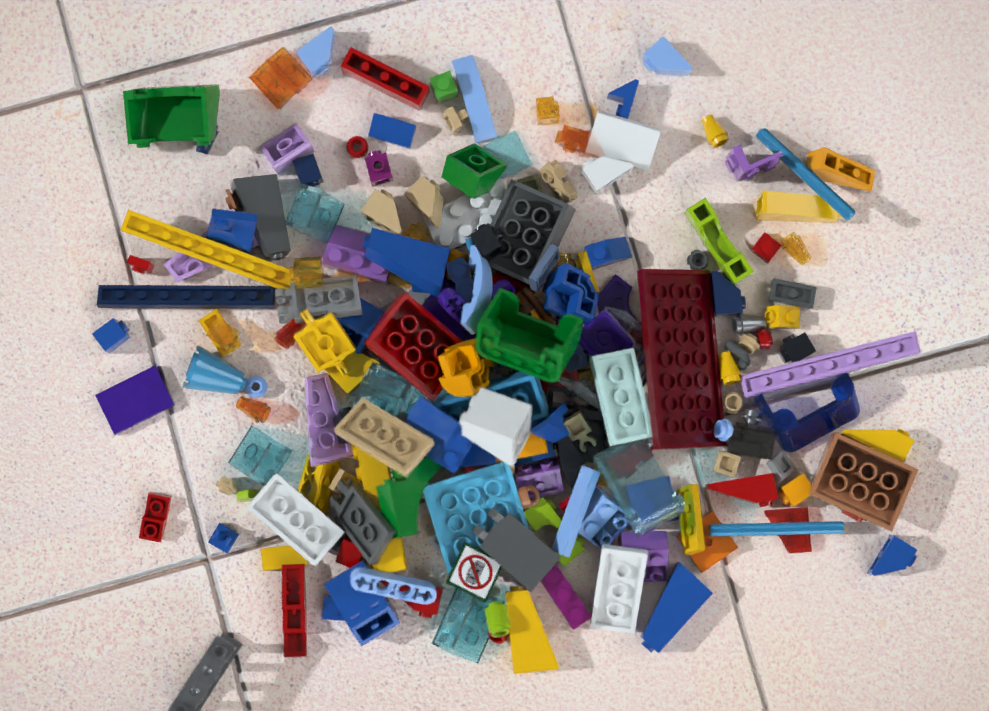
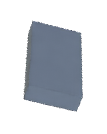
(544, 268)

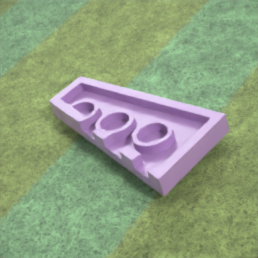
(184, 266)
(321, 410)

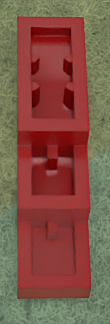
(294, 610)

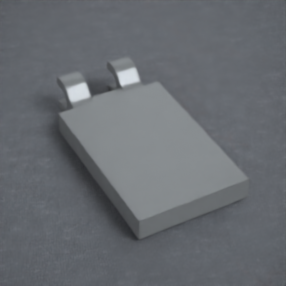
(337, 295)

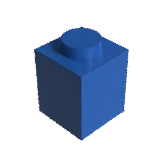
(112, 335)

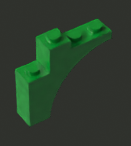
(401, 497)

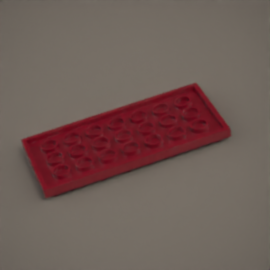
(680, 357)

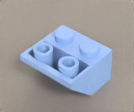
(603, 519)

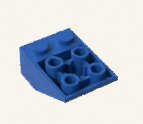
(364, 612)

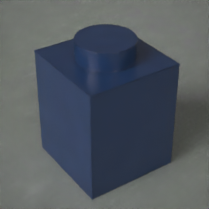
(308, 171)

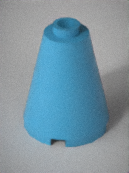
(213, 374)

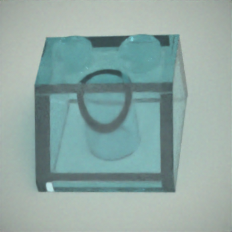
(314, 213)
(259, 456)

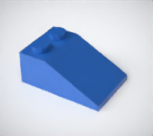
(445, 430)

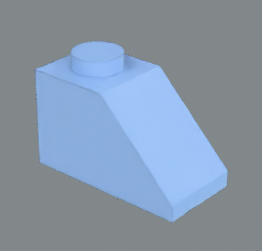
(318, 53)
(665, 60)

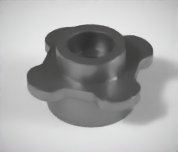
(752, 417)

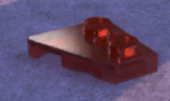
(797, 542)

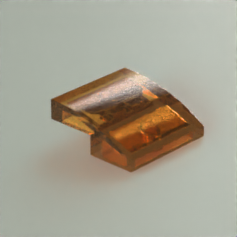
(280, 78)

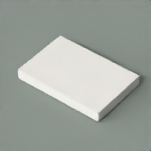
(623, 140)

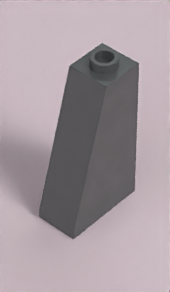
(262, 197)

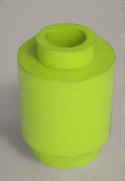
(497, 619)

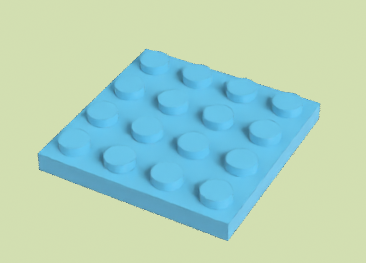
(463, 503)

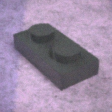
(792, 293)

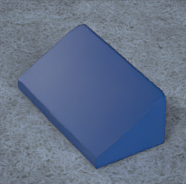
(392, 130)

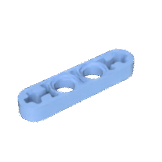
(395, 582)

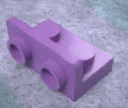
(543, 476)

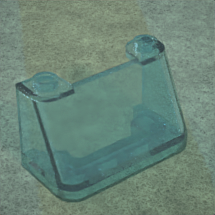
(639, 485)

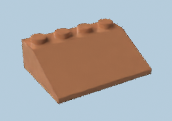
(862, 481)

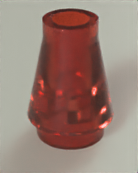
(284, 336)

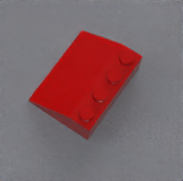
(411, 342)

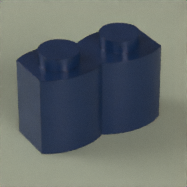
(460, 274)

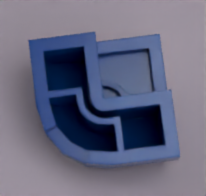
(570, 292)

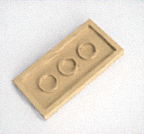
(384, 437)

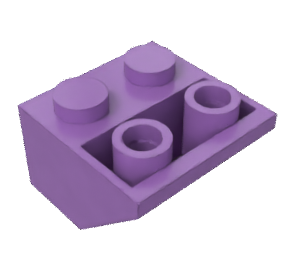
(658, 552)

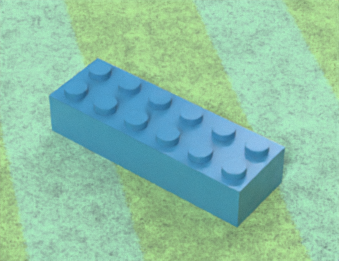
(516, 386)

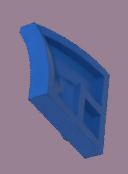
(232, 228)

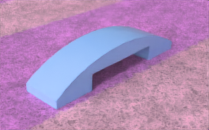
(474, 98)
(482, 291)

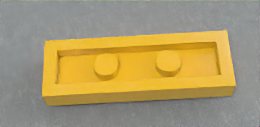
(691, 520)

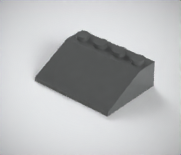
(529, 227)

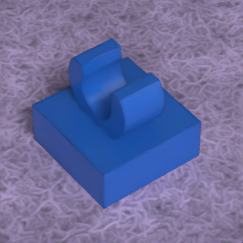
(223, 538)

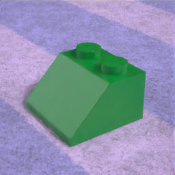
(473, 170)

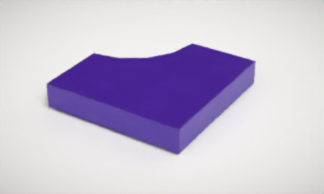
(615, 295)

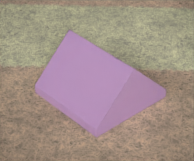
(286, 147)

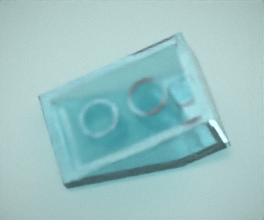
(384, 389)

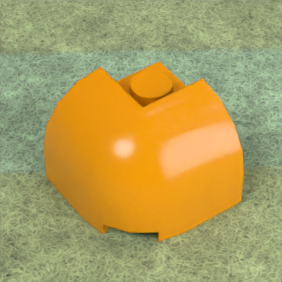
(464, 369)

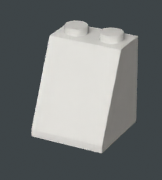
(497, 424)

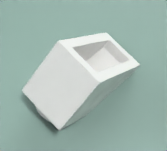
(604, 172)

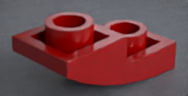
(155, 517)

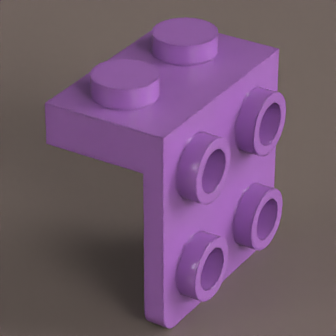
(739, 165)

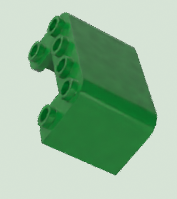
(526, 341)

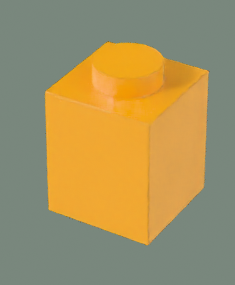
(795, 490)

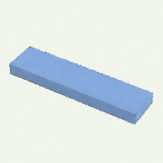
(575, 511)

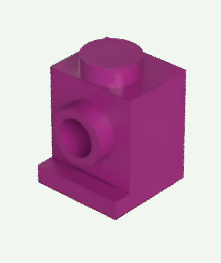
(381, 175)

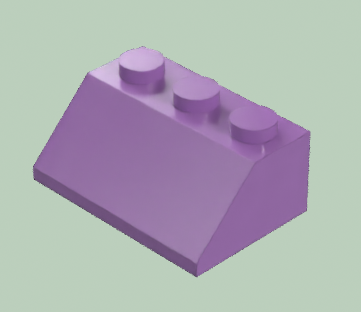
(346, 255)

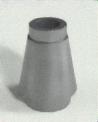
(747, 324)

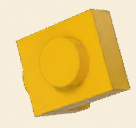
(782, 317)

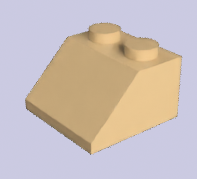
(382, 212)

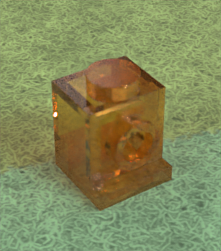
(572, 139)

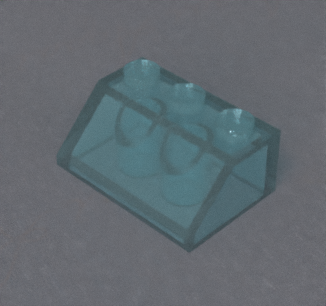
(464, 626)

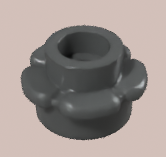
(697, 254)

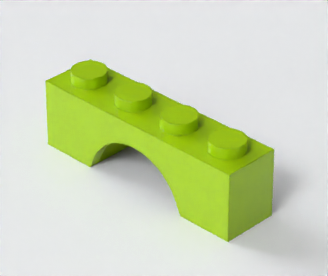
(726, 256)

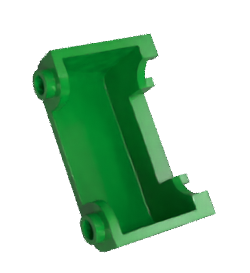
(171, 114)

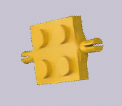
(324, 342)

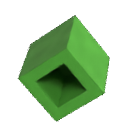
(443, 87)

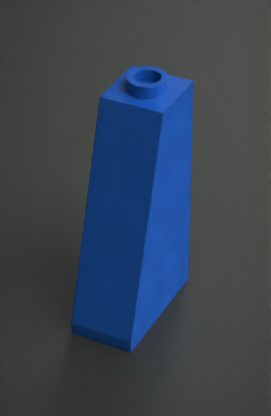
(408, 258)
(675, 606)

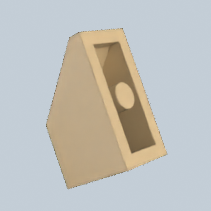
(427, 199)

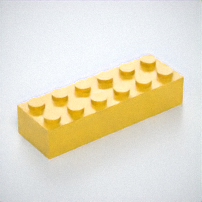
(372, 474)

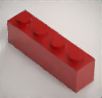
(385, 79)

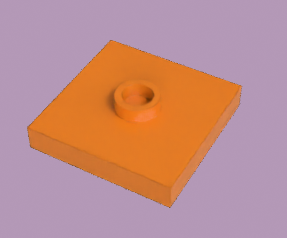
(715, 546)

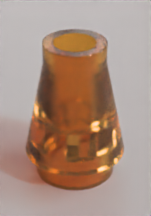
(256, 410)

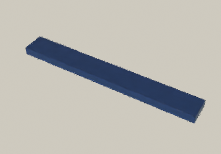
(186, 297)

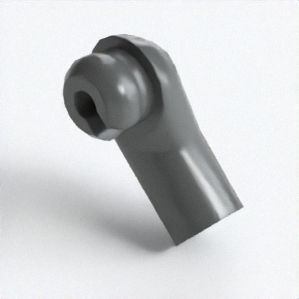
(740, 352)

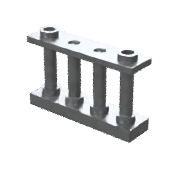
(206, 674)

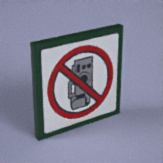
(474, 572)

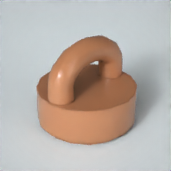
(524, 497)

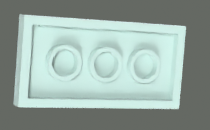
(621, 396)

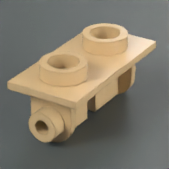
(553, 174)

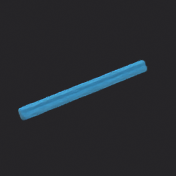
(806, 174)
(787, 528)

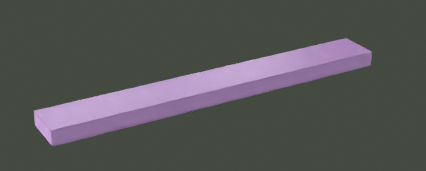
(831, 364)

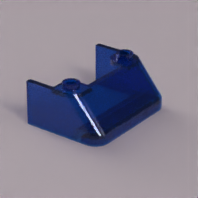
(795, 434)

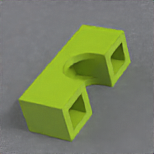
(545, 514)

